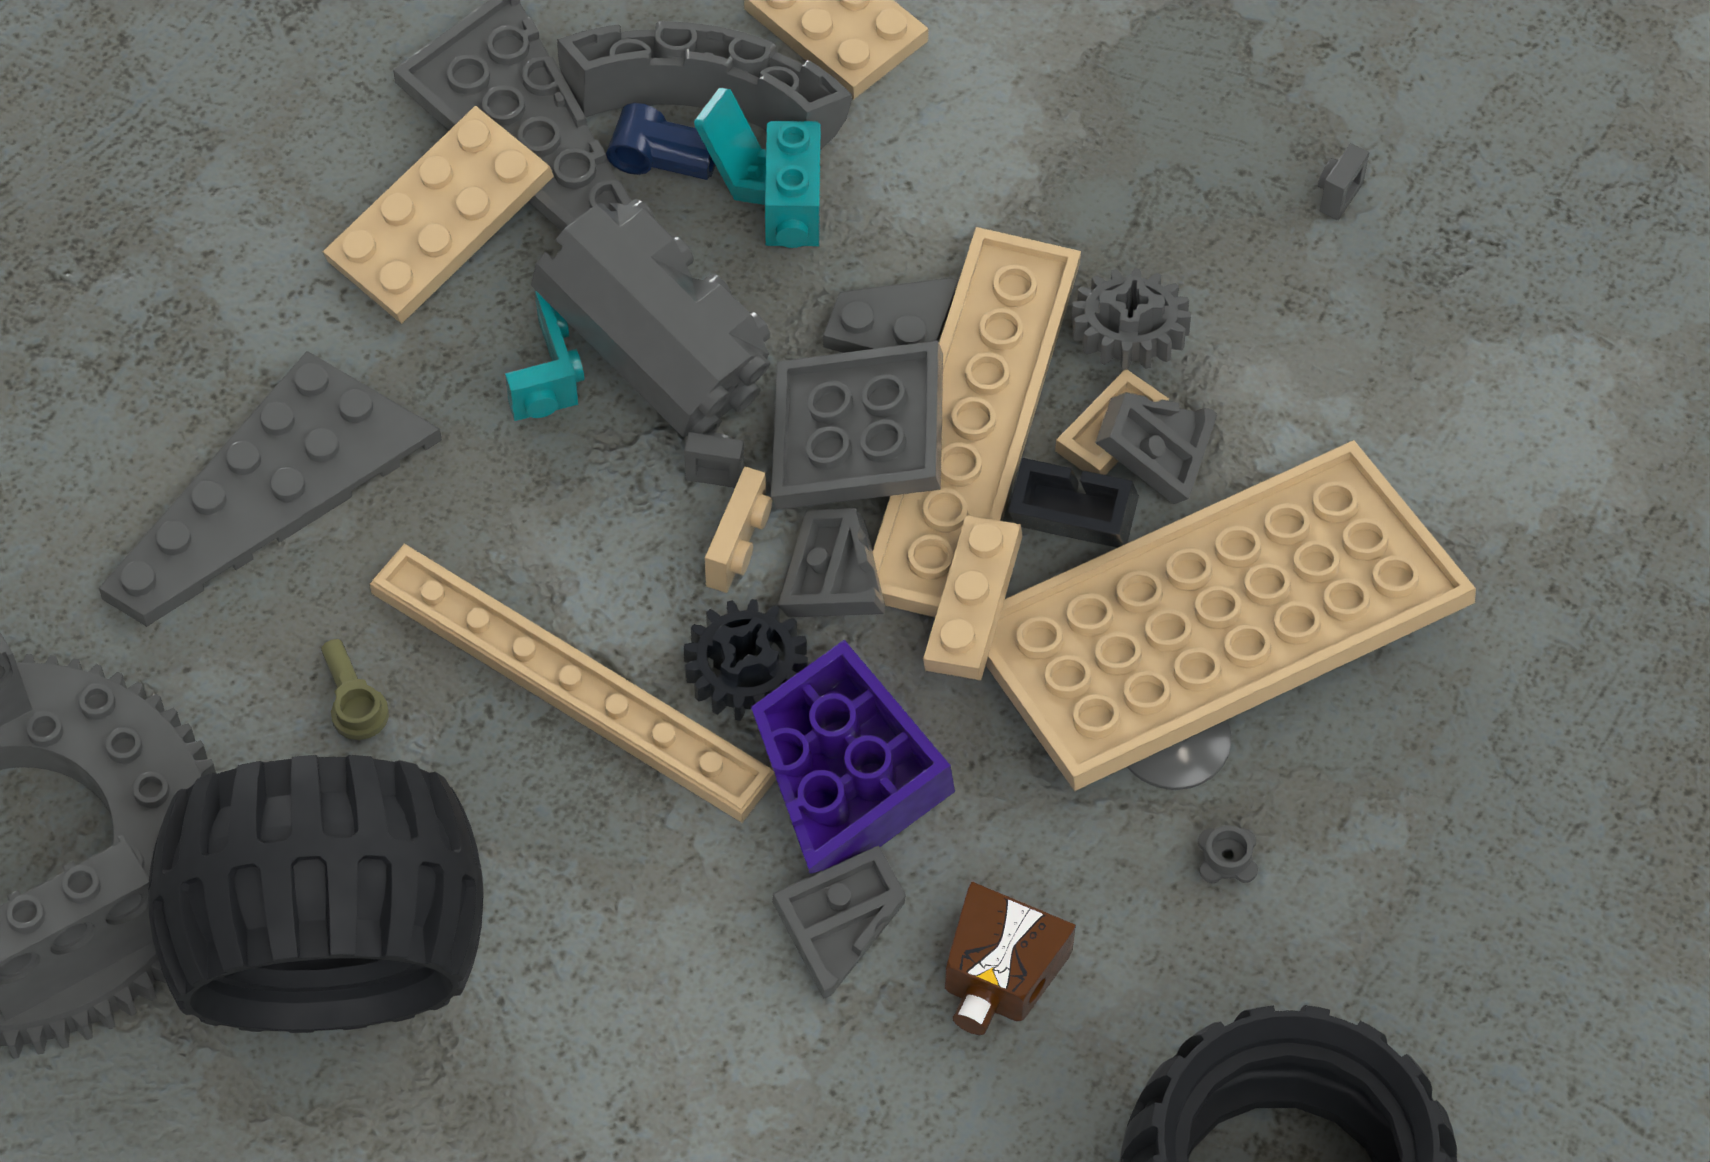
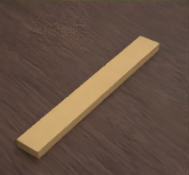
(573, 683)

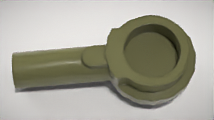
(358, 708)

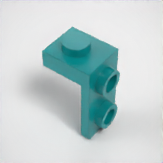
(733, 147)
(792, 184)
(550, 385)

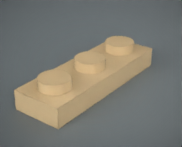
(973, 597)

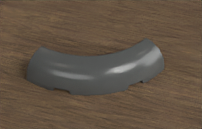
(689, 64)

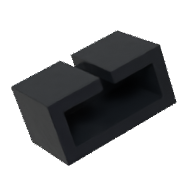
(1049, 503)

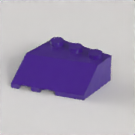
(847, 759)

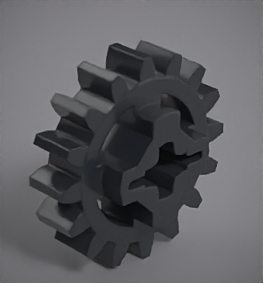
(737, 640)

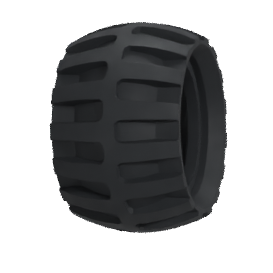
(315, 894)
(1297, 1063)

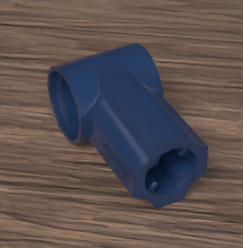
(648, 140)

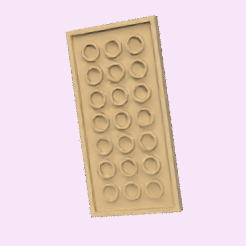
(1219, 613)

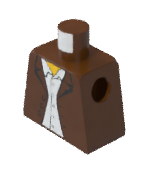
(1003, 957)

